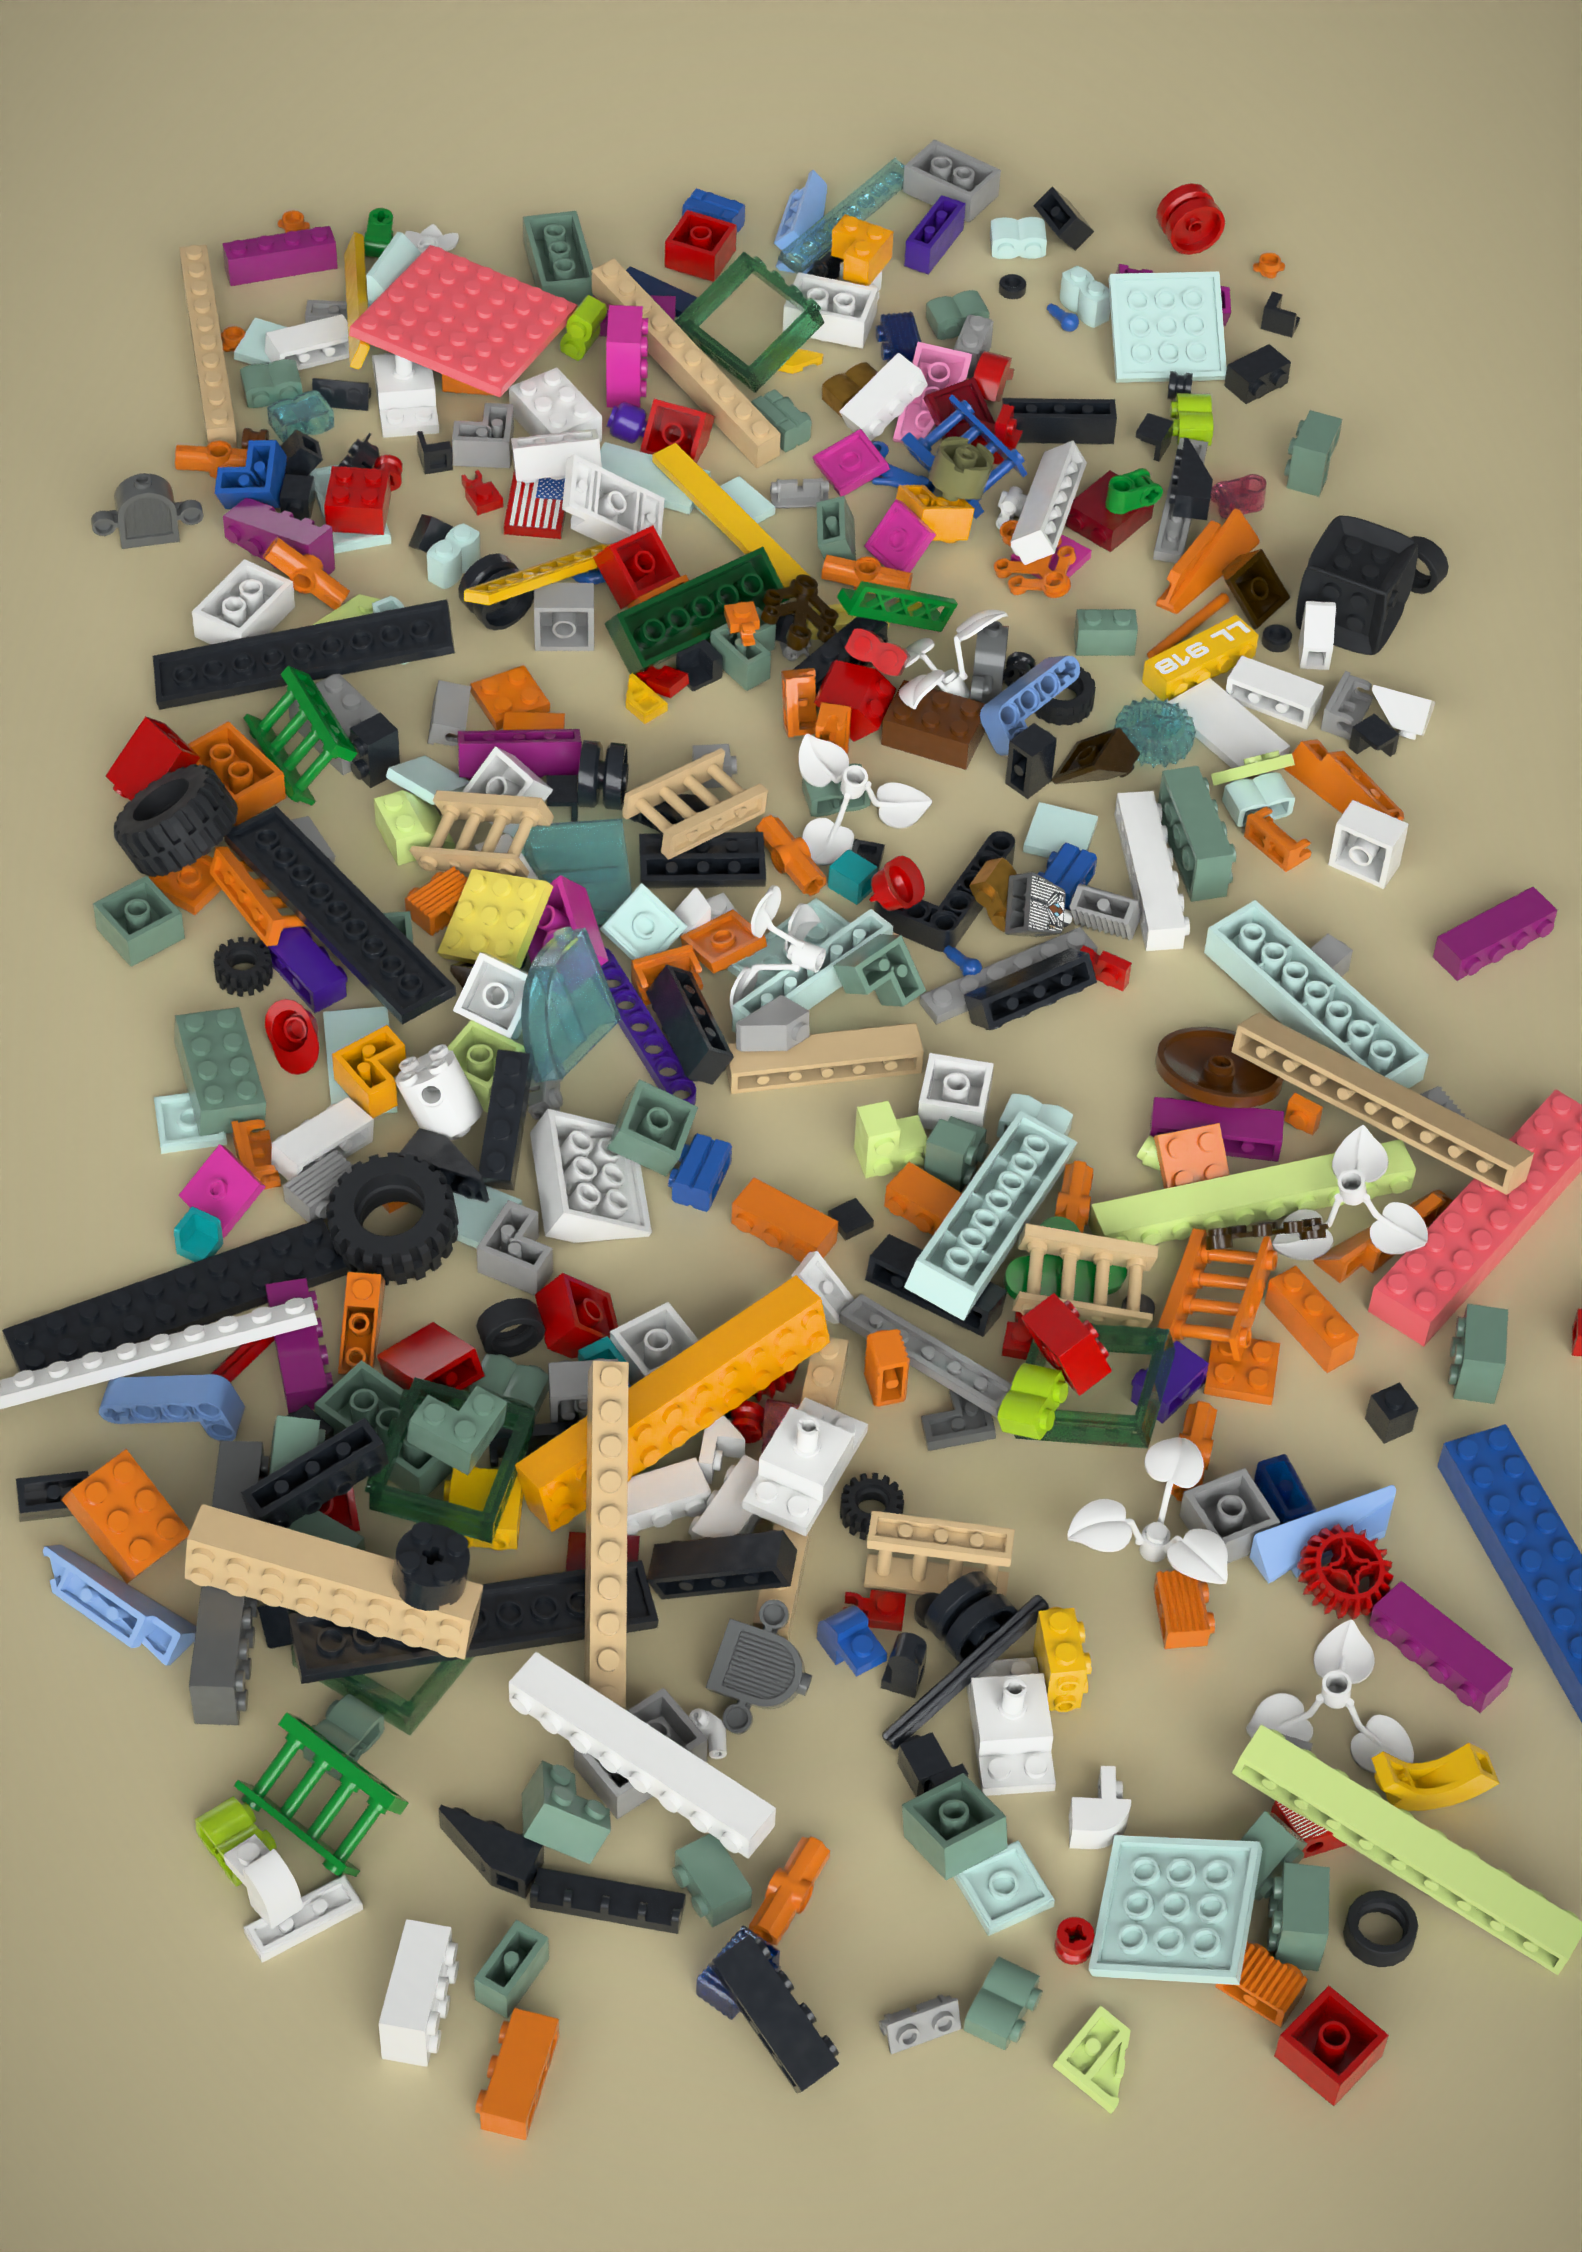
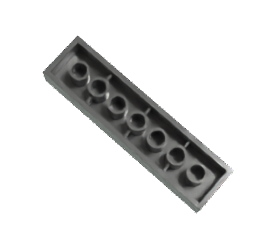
(225, 1620)

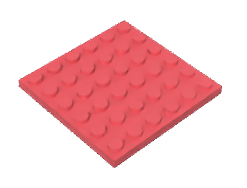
(463, 320)

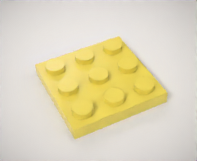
(495, 917)

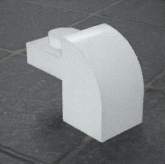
(1098, 1819)
(267, 1879)

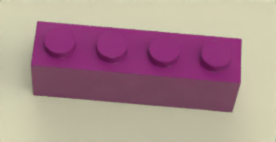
(280, 255)
(540, 750)
(1495, 933)
(1245, 1131)
(299, 1351)
(1440, 1647)

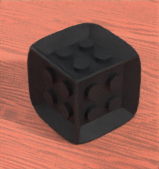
(1366, 575)

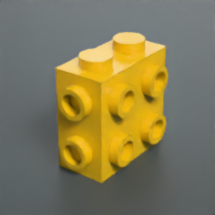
(473, 1493)
(1061, 1657)

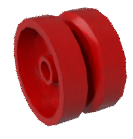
(1190, 219)

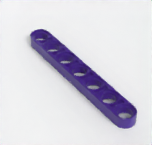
(646, 1038)

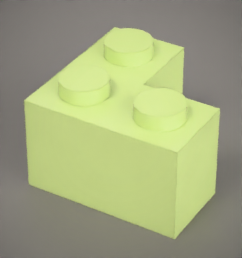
(887, 1142)

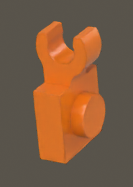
(742, 619)

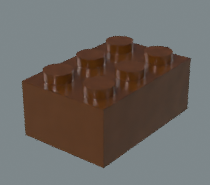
(939, 729)

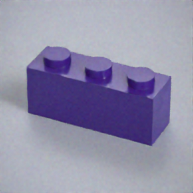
(934, 234)
(308, 969)

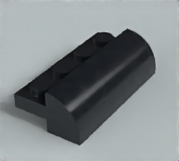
(723, 861)

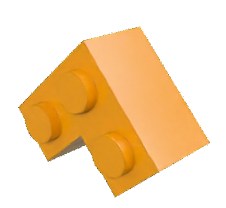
(863, 248)
(946, 518)
(368, 1069)

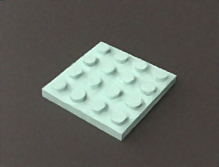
(1167, 326)
(1176, 1909)

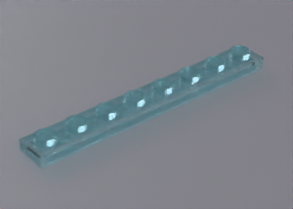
(859, 204)

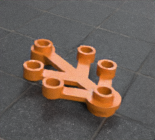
(1053, 583)

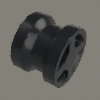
(1179, 384)
(1016, 666)

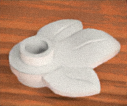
(433, 237)

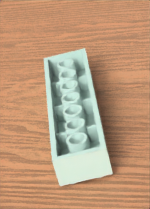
(1310, 994)
(990, 1215)

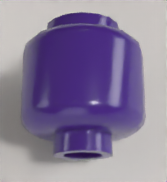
(627, 422)

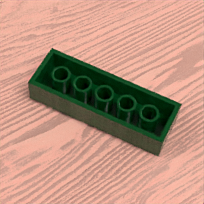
(690, 611)

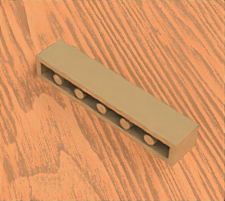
(829, 1059)

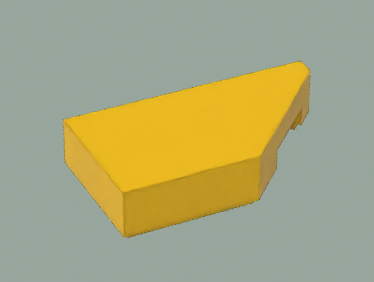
(801, 359)
(643, 700)

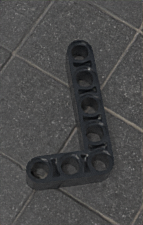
(948, 922)

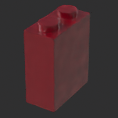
(1096, 523)

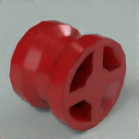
(395, 466)
(748, 1420)
(1078, 1949)

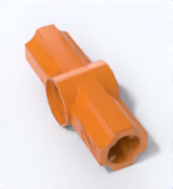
(209, 458)
(864, 569)
(306, 573)
(791, 855)
(1074, 1198)
(1198, 1429)
(790, 1890)

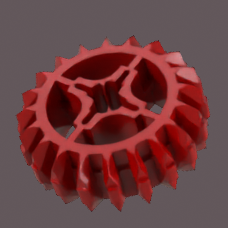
(1339, 1581)

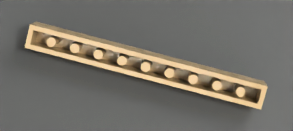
(207, 345)
(691, 367)
(1383, 1103)
(823, 1386)
(606, 1530)

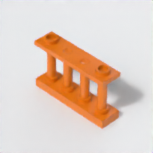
(249, 897)
(1192, 1277)

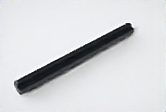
(961, 1675)

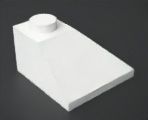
(1405, 711)

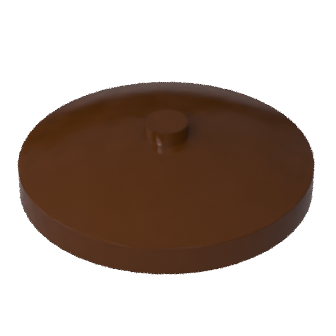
(1204, 1069)

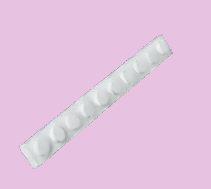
(157, 1352)

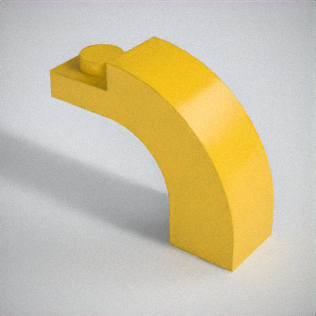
(1437, 1782)

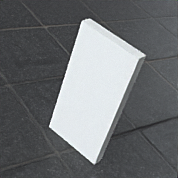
(1227, 725)

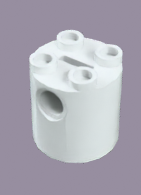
(439, 1093)

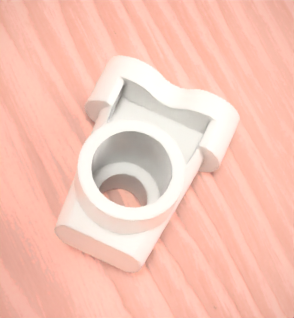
(1011, 505)

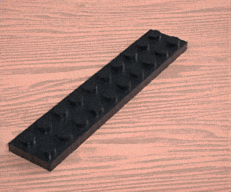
(316, 649)
(340, 915)
(177, 1298)
(510, 1618)

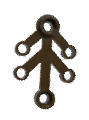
(804, 590)
(1307, 1229)

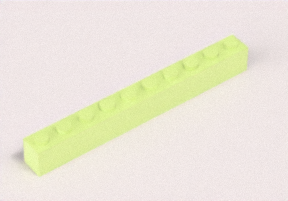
(1239, 1198)
(1410, 1849)

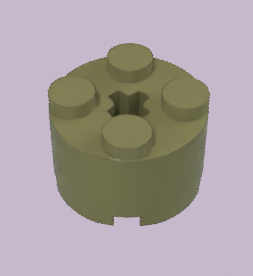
(961, 469)

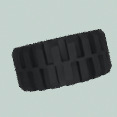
(175, 820)
(383, 1182)

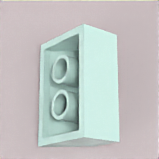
(390, 265)

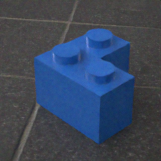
(258, 480)

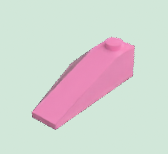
(941, 369)

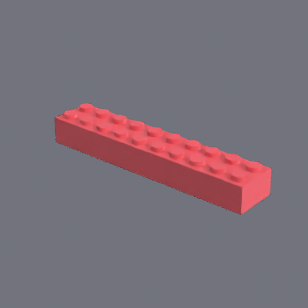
(1481, 1227)

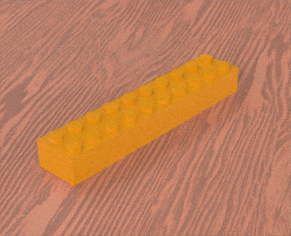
(684, 1396)

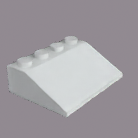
(583, 1185)

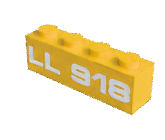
(1199, 658)

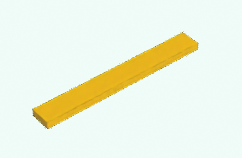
(356, 296)
(724, 510)
(534, 577)

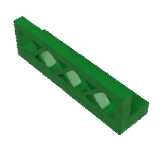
(901, 610)

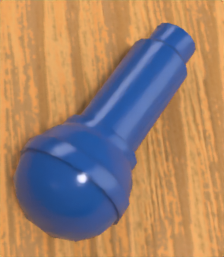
(1068, 321)
(967, 965)

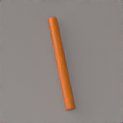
(1190, 625)

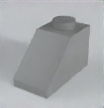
(773, 1027)

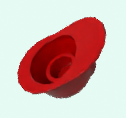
(898, 884)
(292, 1036)

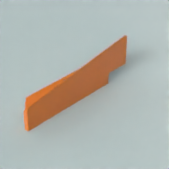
(1206, 560)
(1338, 779)
(1359, 1250)

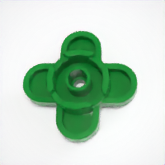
(1017, 1271)

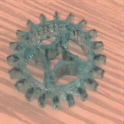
(1157, 730)

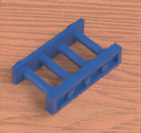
(921, 448)

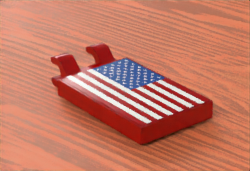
(535, 509)

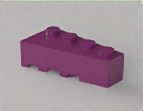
(258, 525)

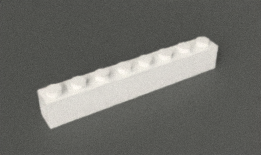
(642, 1755)

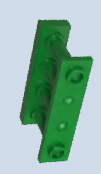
(323, 726)
(352, 1780)

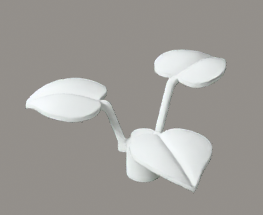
(947, 681)
(825, 761)
(798, 951)
(1355, 1162)
(1105, 1529)
(1340, 1660)

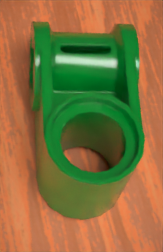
(378, 232)
(1132, 492)

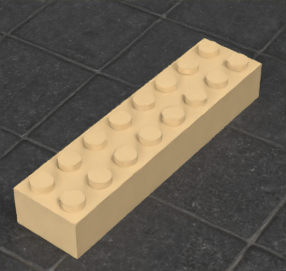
(321, 1581)

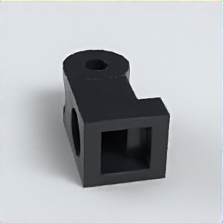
(905, 1665)

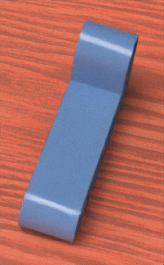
(1006, 713)
(175, 1399)

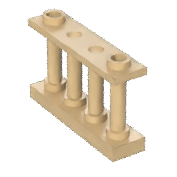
(477, 809)
(698, 826)
(1103, 1253)
(934, 1539)

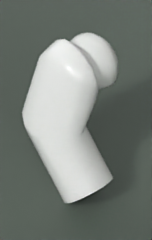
(713, 1730)

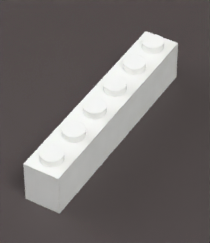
(1048, 503)
(1151, 871)

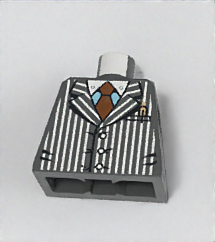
(1035, 907)

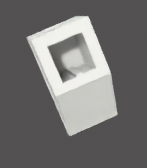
(1317, 635)

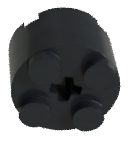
(431, 1566)

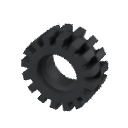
(240, 953)
(868, 1490)

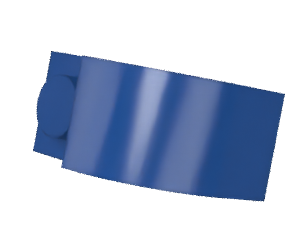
(849, 1639)

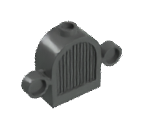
(146, 513)
(989, 662)
(757, 1667)

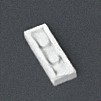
(320, 1911)

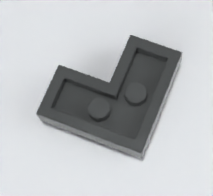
(959, 1426)

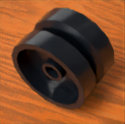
(503, 613)
(606, 775)
(967, 1613)

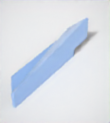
(801, 212)
(1279, 1547)
(118, 1606)

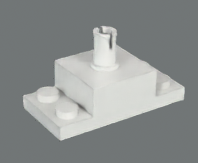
(404, 396)
(607, 504)
(803, 1465)
(1012, 1728)

